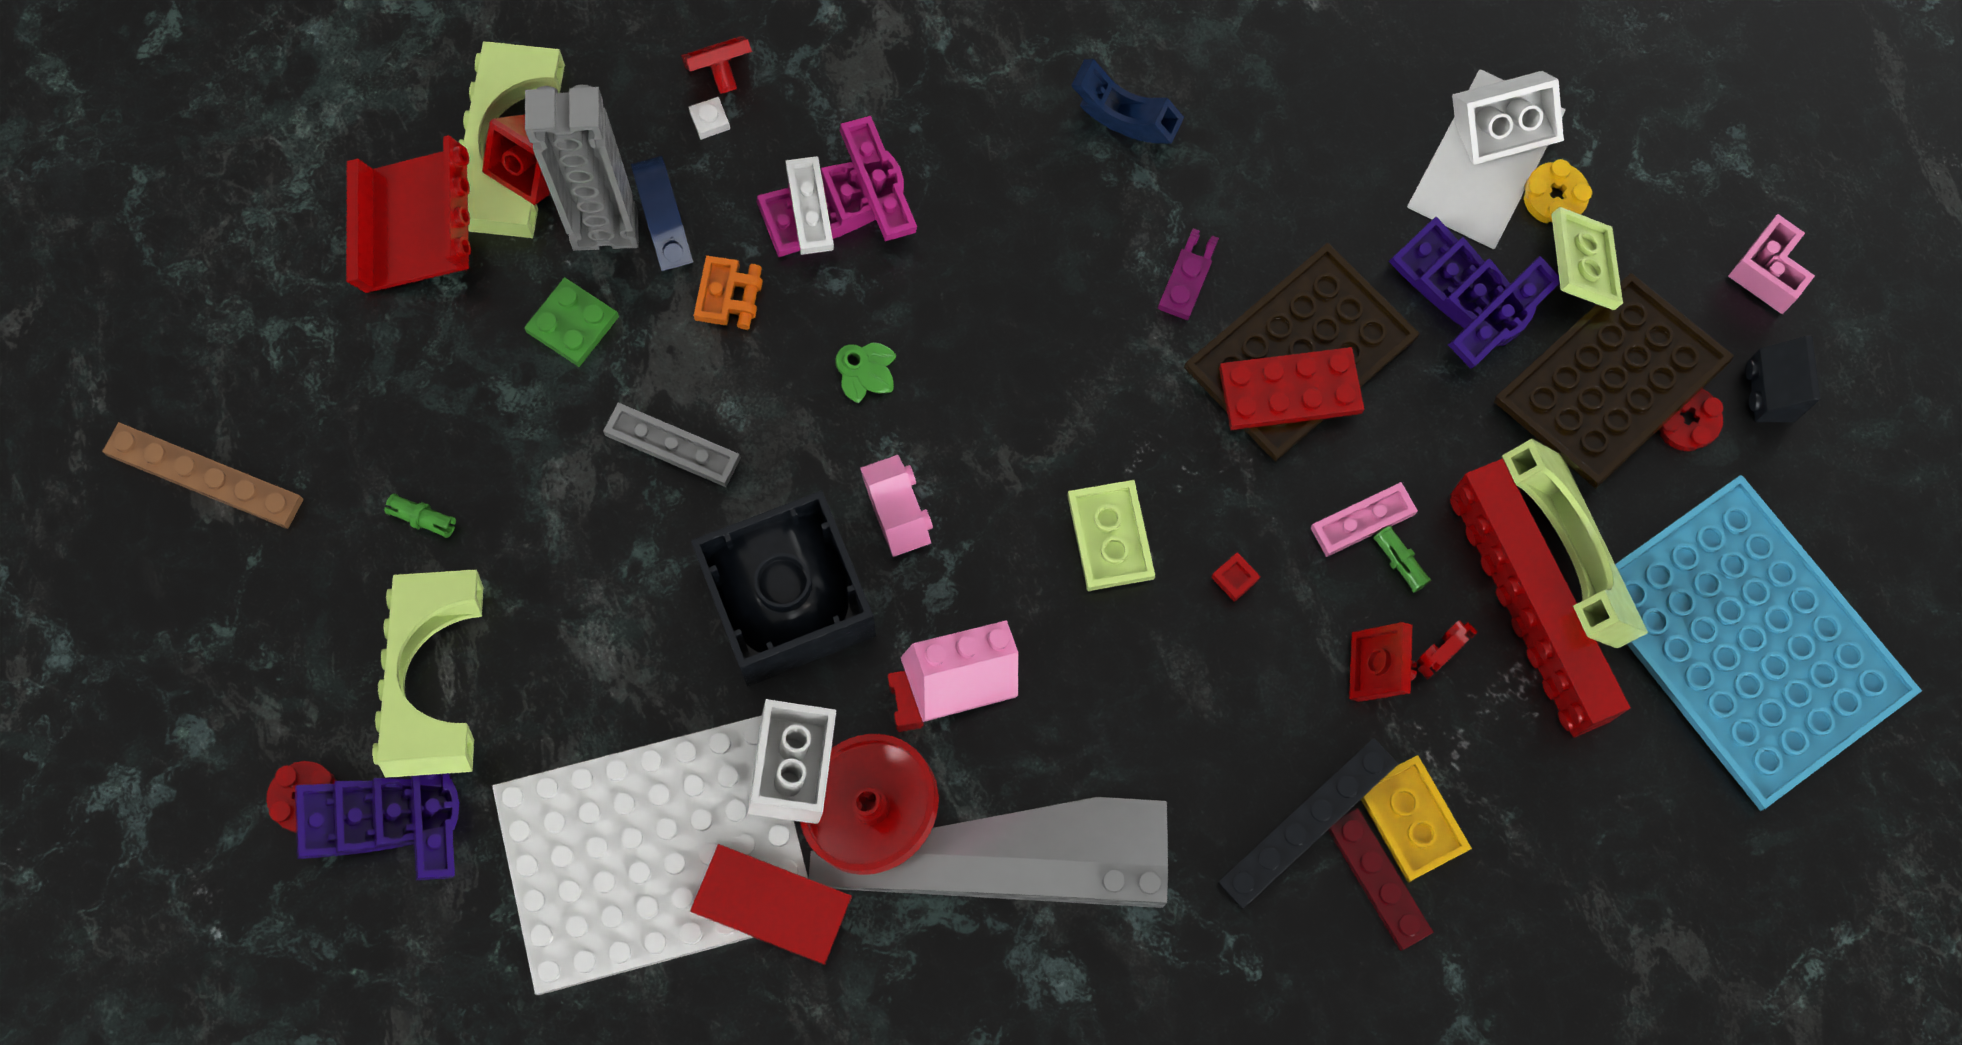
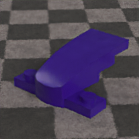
(1472, 289)
(381, 816)

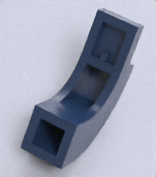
(1121, 111)
(661, 213)

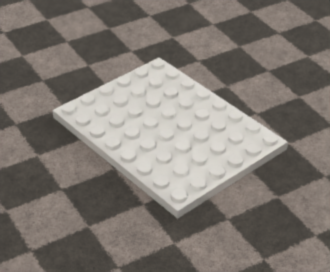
(620, 845)

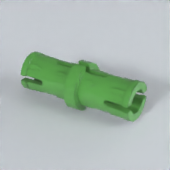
(420, 515)
(1402, 559)

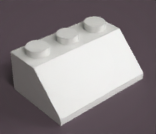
(1509, 116)

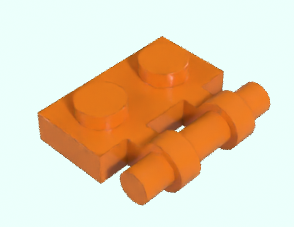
(717, 292)

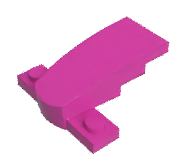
(854, 193)

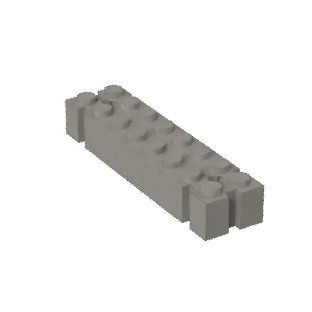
(582, 166)

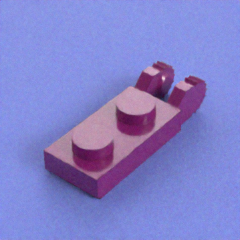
(1187, 278)

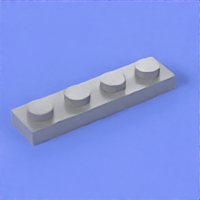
(672, 444)

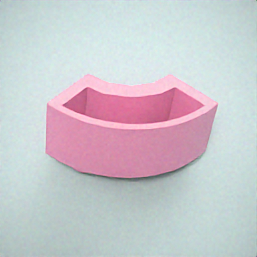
(896, 506)

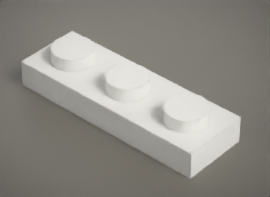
(809, 205)

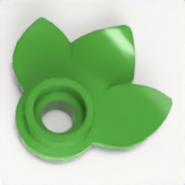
(869, 373)

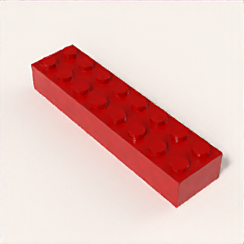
(1537, 599)

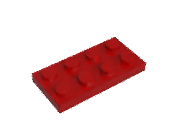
(1291, 388)

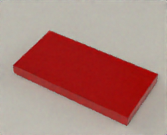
(771, 904)

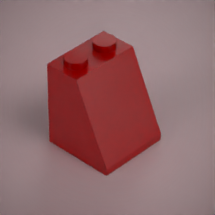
(511, 159)

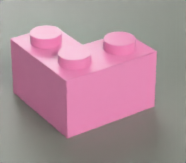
(1769, 270)

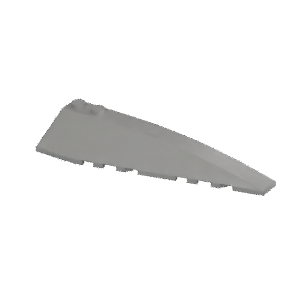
(1055, 853)

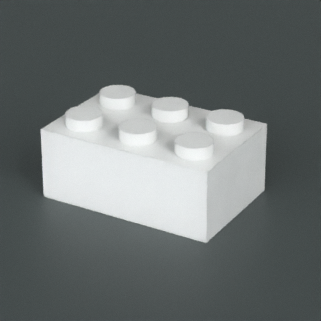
(792, 761)

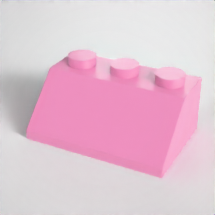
(962, 670)

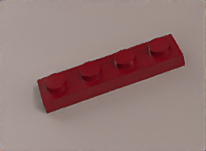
(1379, 880)

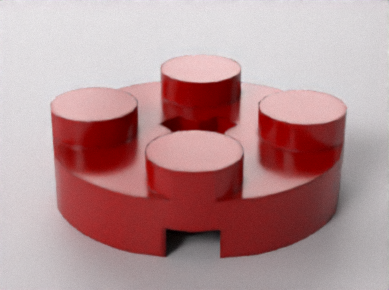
(1700, 433)
(1454, 641)
(282, 789)

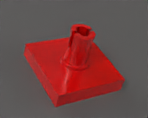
(718, 57)
(1381, 662)

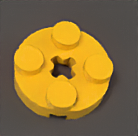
(1559, 176)

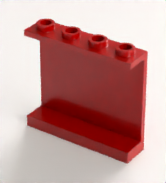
(408, 219)

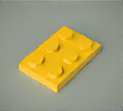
(1414, 820)

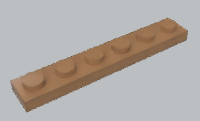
(203, 475)

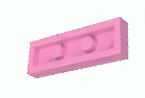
(1363, 519)

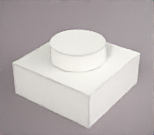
(709, 118)

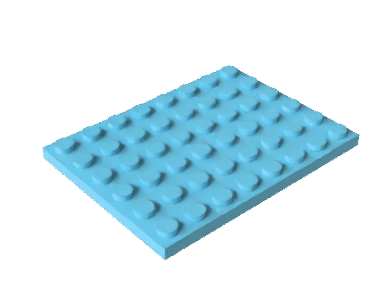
(1757, 643)

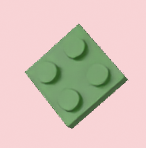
(571, 322)

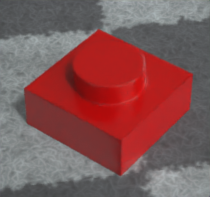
(1235, 577)

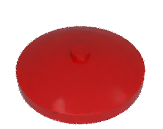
(875, 805)

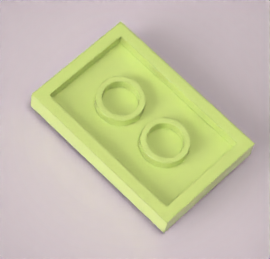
(1586, 258)
(1111, 535)

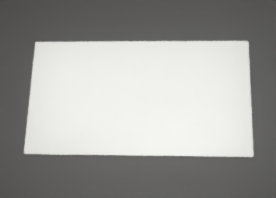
(1474, 197)

